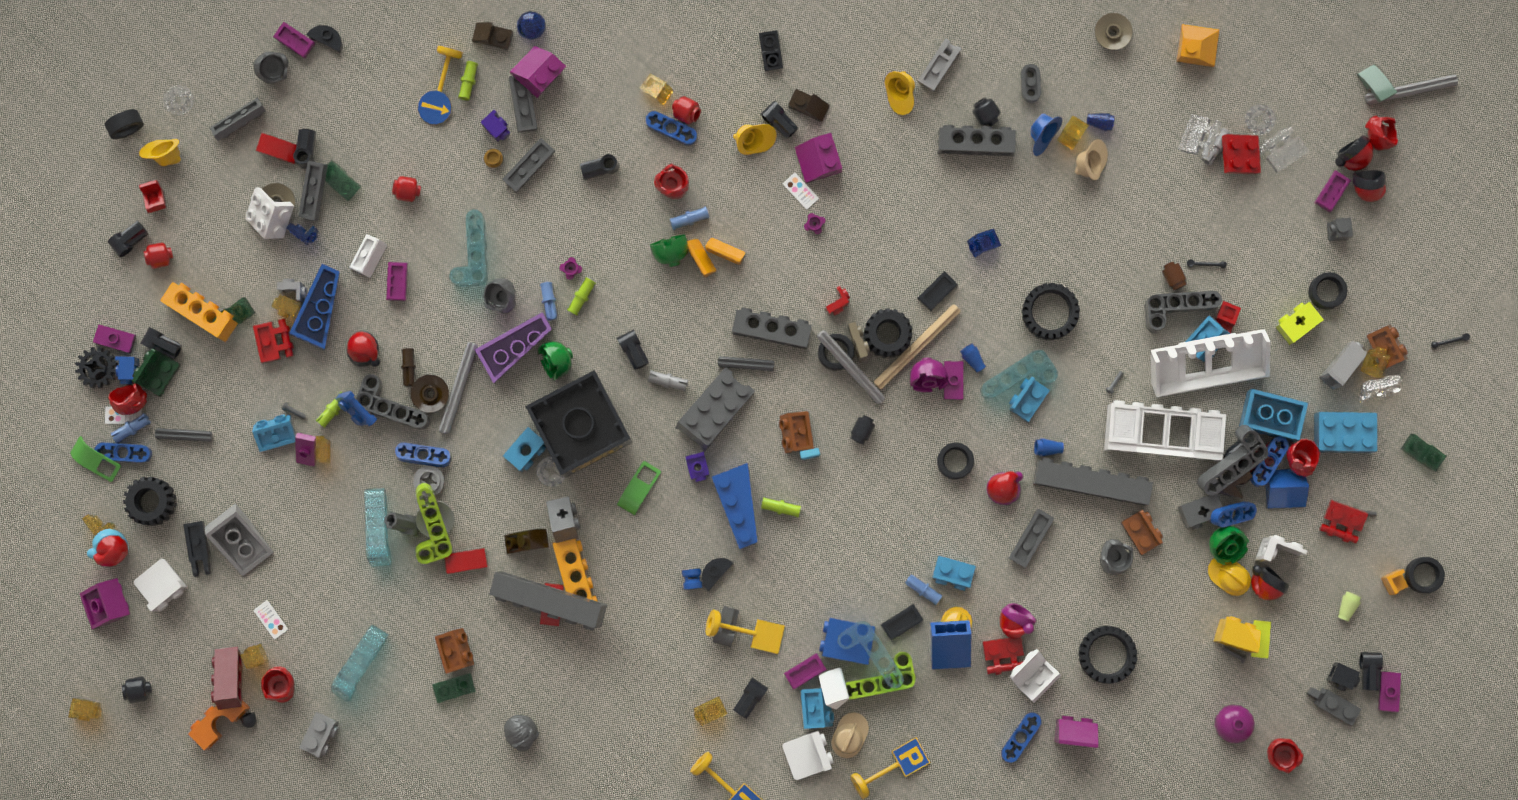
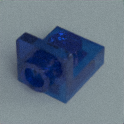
(299, 232)
(983, 242)

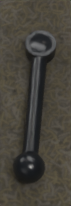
(1190, 263)
(1464, 337)

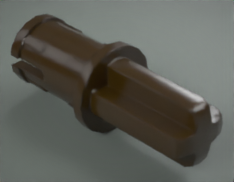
(408, 366)

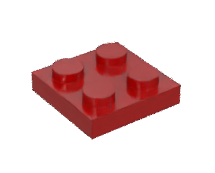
(1241, 154)

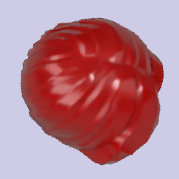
(1380, 135)
(672, 183)
(128, 399)
(1303, 457)
(278, 685)
(1284, 755)

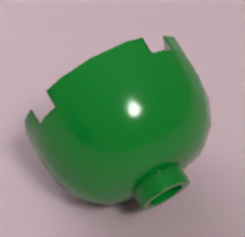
(670, 250)
(556, 359)
(1228, 544)

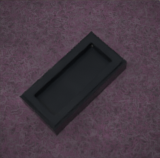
(937, 291)
(902, 622)

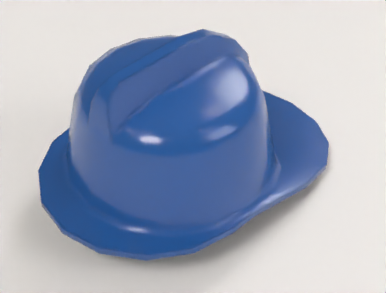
(1043, 131)

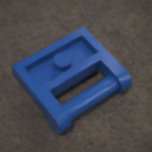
(359, 414)

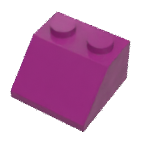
(538, 70)
(818, 158)
(104, 603)
(1076, 732)

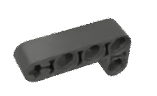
(1183, 306)
(393, 407)
(1208, 480)

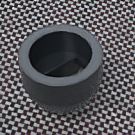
(248, 720)

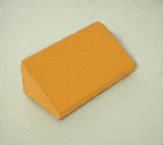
(725, 251)
(701, 257)

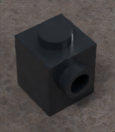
(1343, 677)

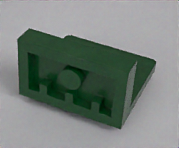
(155, 372)

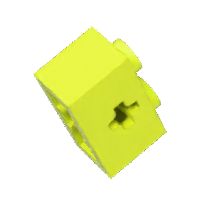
(1309, 318)

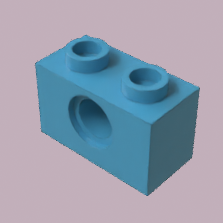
(514, 453)

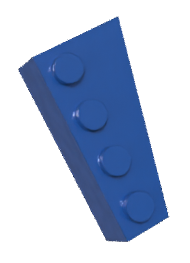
(315, 314)
(736, 497)

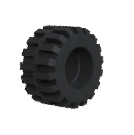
(899, 321)
(134, 497)

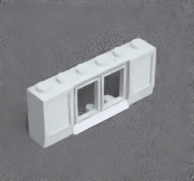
(1248, 361)
(1125, 431)

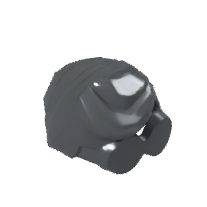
(270, 67)
(501, 294)
(1115, 558)
(520, 732)

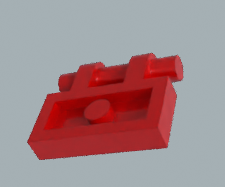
(267, 343)
(1346, 516)
(1001, 649)

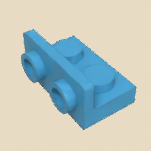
(1207, 329)
(1029, 399)
(274, 432)
(953, 572)
(815, 711)

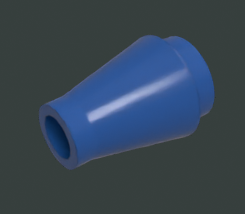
(972, 357)
(1046, 447)

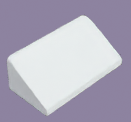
(368, 256)
(834, 688)

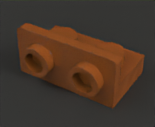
(1388, 339)
(796, 432)
(1142, 531)
(454, 650)

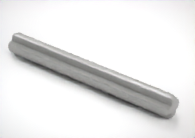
(1417, 88)
(851, 367)
(458, 388)

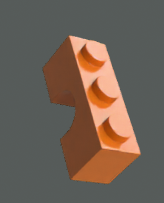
(205, 731)

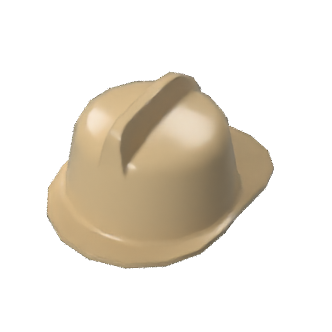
(1093, 160)
(850, 735)

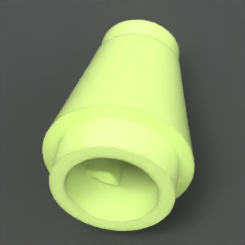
(1349, 605)

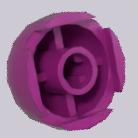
(928, 375)
(1234, 724)

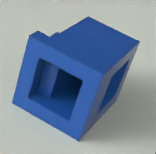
(126, 368)

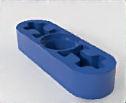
(656, 127)
(137, 448)
(437, 453)
(1277, 459)
(1249, 508)
(1025, 722)

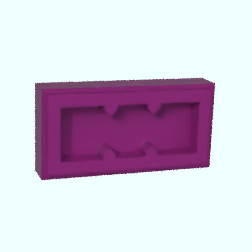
(294, 40)
(1332, 191)
(397, 281)
(114, 338)
(954, 389)
(305, 449)
(805, 671)
(1389, 691)

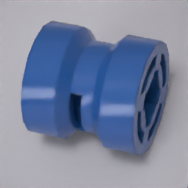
(692, 583)

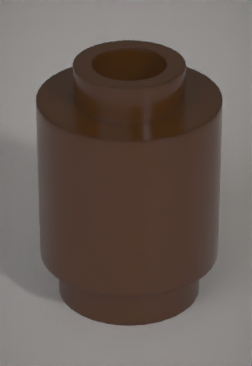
(1174, 275)

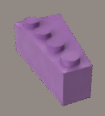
(510, 347)

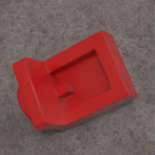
(153, 196)
(837, 307)

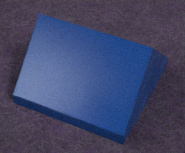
(1286, 490)

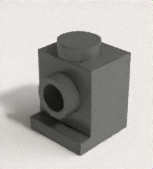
(1340, 229)

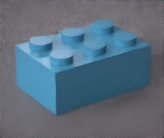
(1273, 415)
(1345, 432)

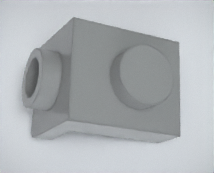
(289, 285)

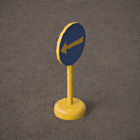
(434, 105)

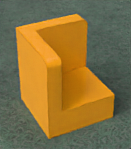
(1394, 582)

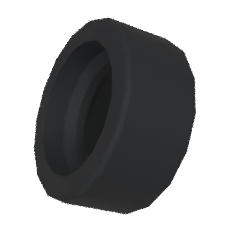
(124, 124)
(1327, 276)
(835, 366)
(955, 446)
(1409, 575)

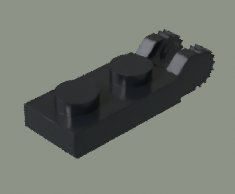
(197, 546)

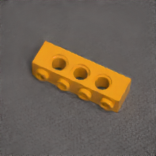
(175, 298)
(561, 550)

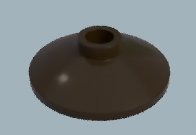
(423, 386)

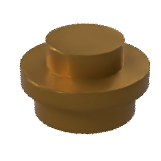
(493, 158)

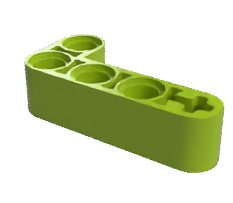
(430, 522)
(877, 680)

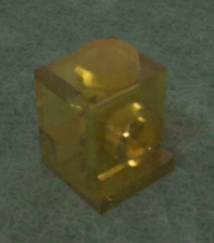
(286, 307)
(1370, 365)
(254, 656)
(84, 709)

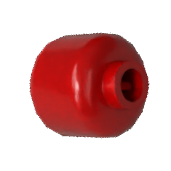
(686, 110)
(406, 189)
(158, 255)

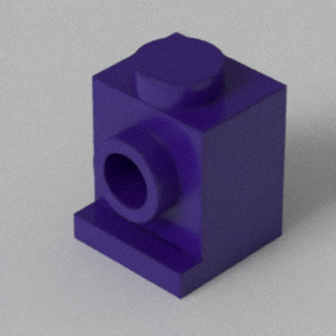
(496, 126)
(694, 459)

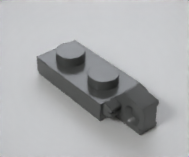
(1335, 705)

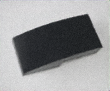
(770, 50)

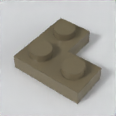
(861, 348)

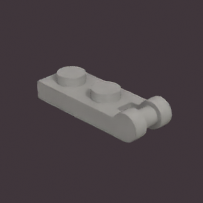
(939, 65)

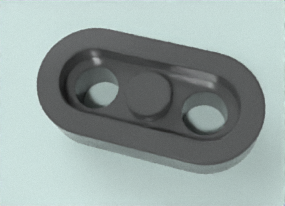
(1030, 84)

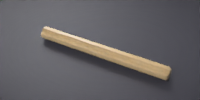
(917, 346)

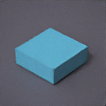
(808, 454)

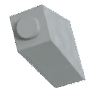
(1343, 365)

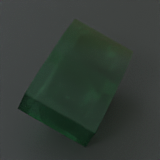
(340, 181)
(240, 310)
(1423, 452)
(453, 688)

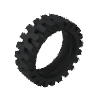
(1057, 289)
(1127, 641)

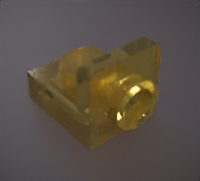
(656, 88)
(1072, 132)
(323, 451)
(94, 524)
(709, 711)

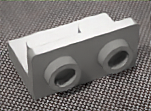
(319, 734)

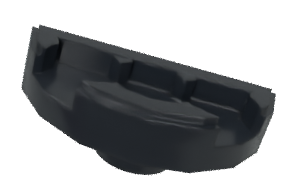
(327, 36)
(714, 571)

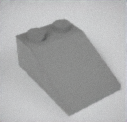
(238, 539)

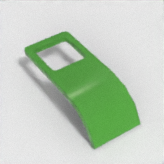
(91, 458)
(637, 490)

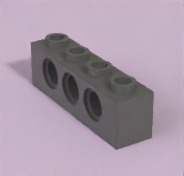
(968, 147)
(799, 340)

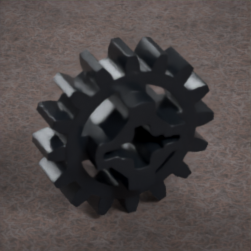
(97, 360)

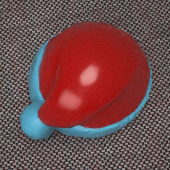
(108, 548)

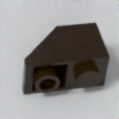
(526, 541)

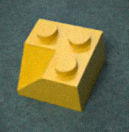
(1238, 635)

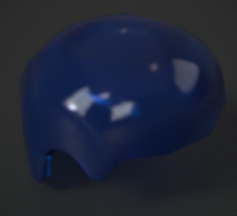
(530, 25)

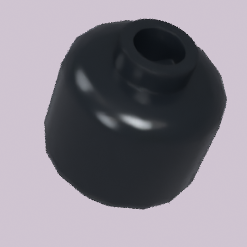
(986, 111)
(136, 689)

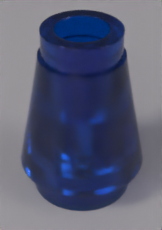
(1102, 121)

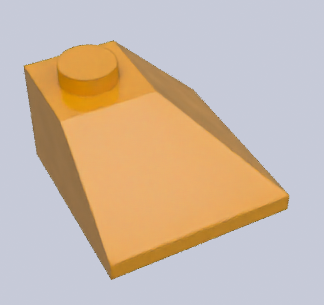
(1198, 45)

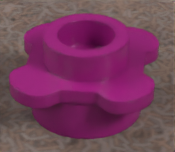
(815, 228)
(570, 263)

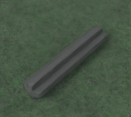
(746, 363)
(189, 435)

